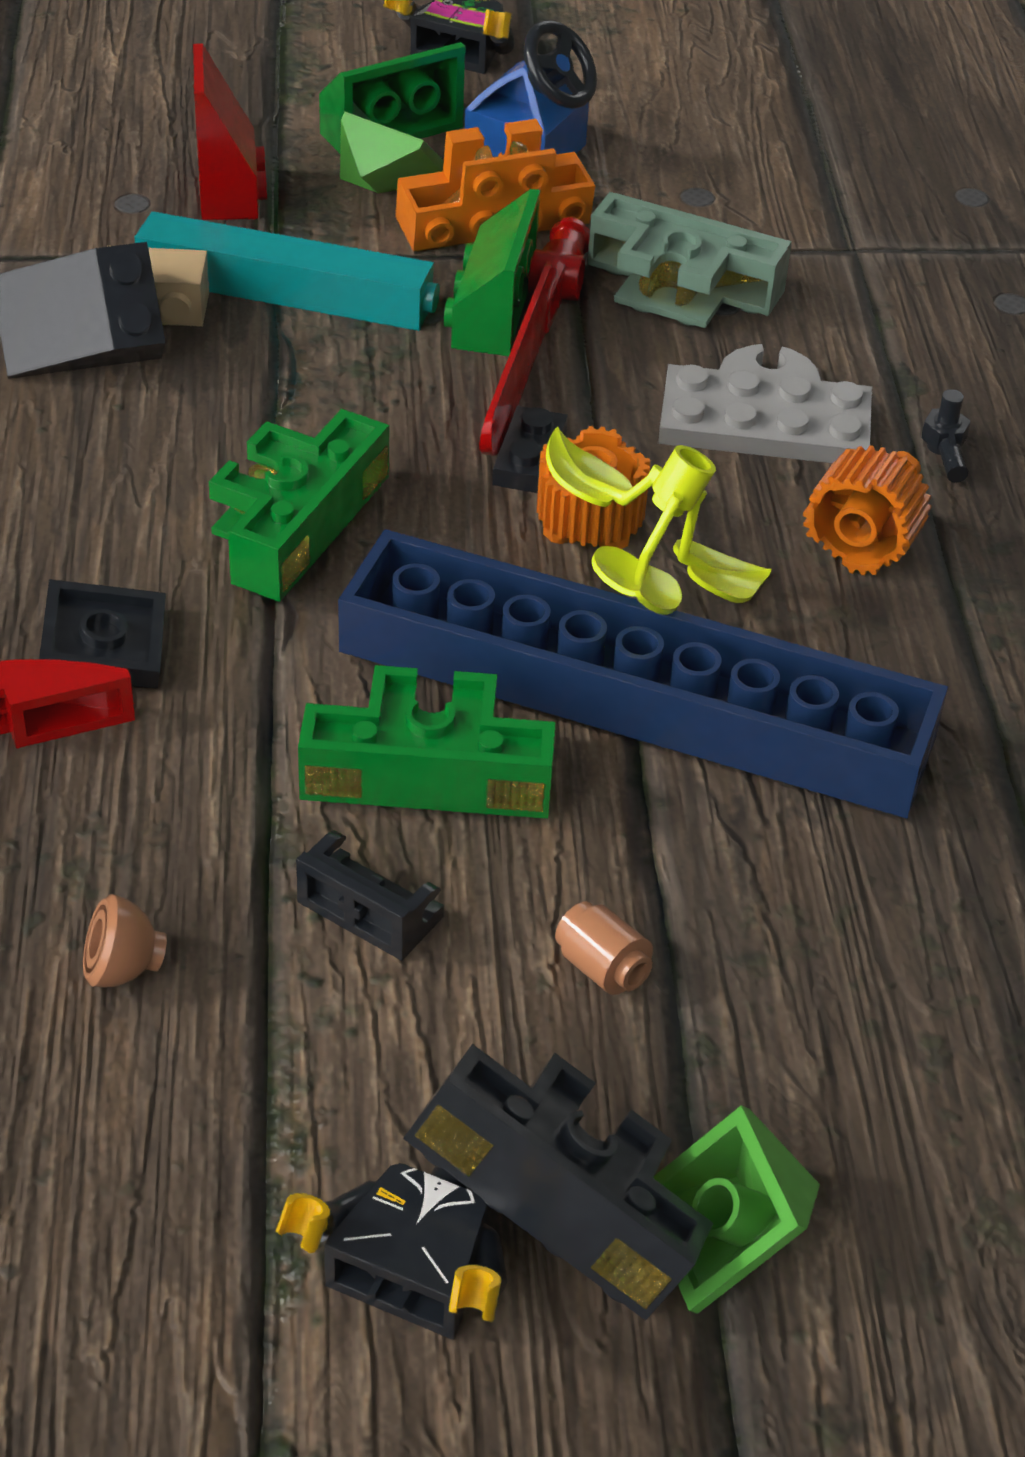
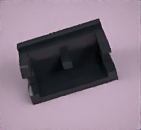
(365, 900)

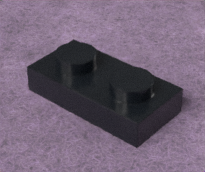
(520, 453)

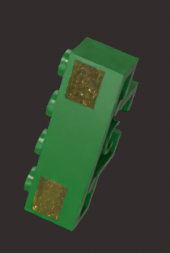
(296, 497)
(427, 759)

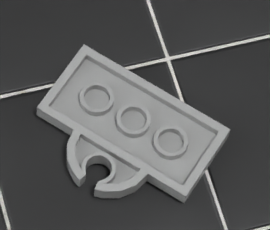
(764, 409)

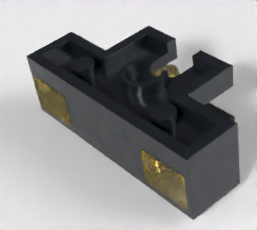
(557, 1182)

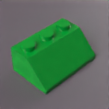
(409, 94)
(494, 280)

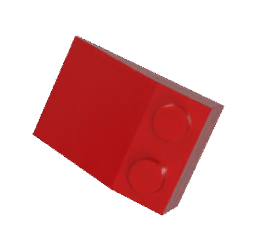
(228, 161)

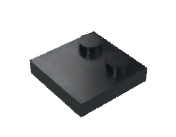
(105, 628)

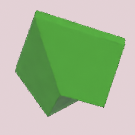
(379, 155)
(750, 1193)

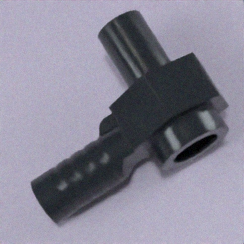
(946, 433)

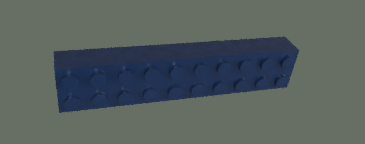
(645, 673)

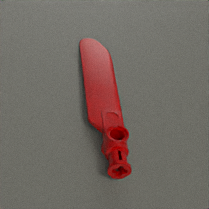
(553, 276)

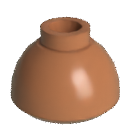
(120, 944)

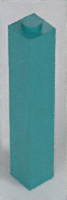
(302, 271)

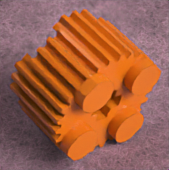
(869, 508)
(574, 519)

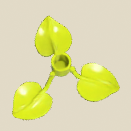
(677, 489)

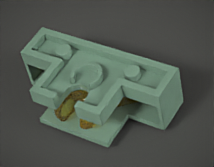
(684, 261)

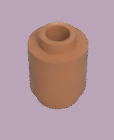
(604, 947)

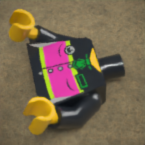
(474, 23)

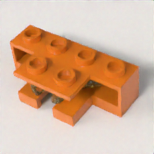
(474, 186)

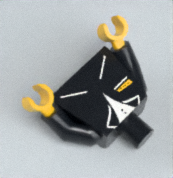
(406, 1246)

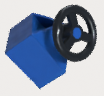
(540, 89)

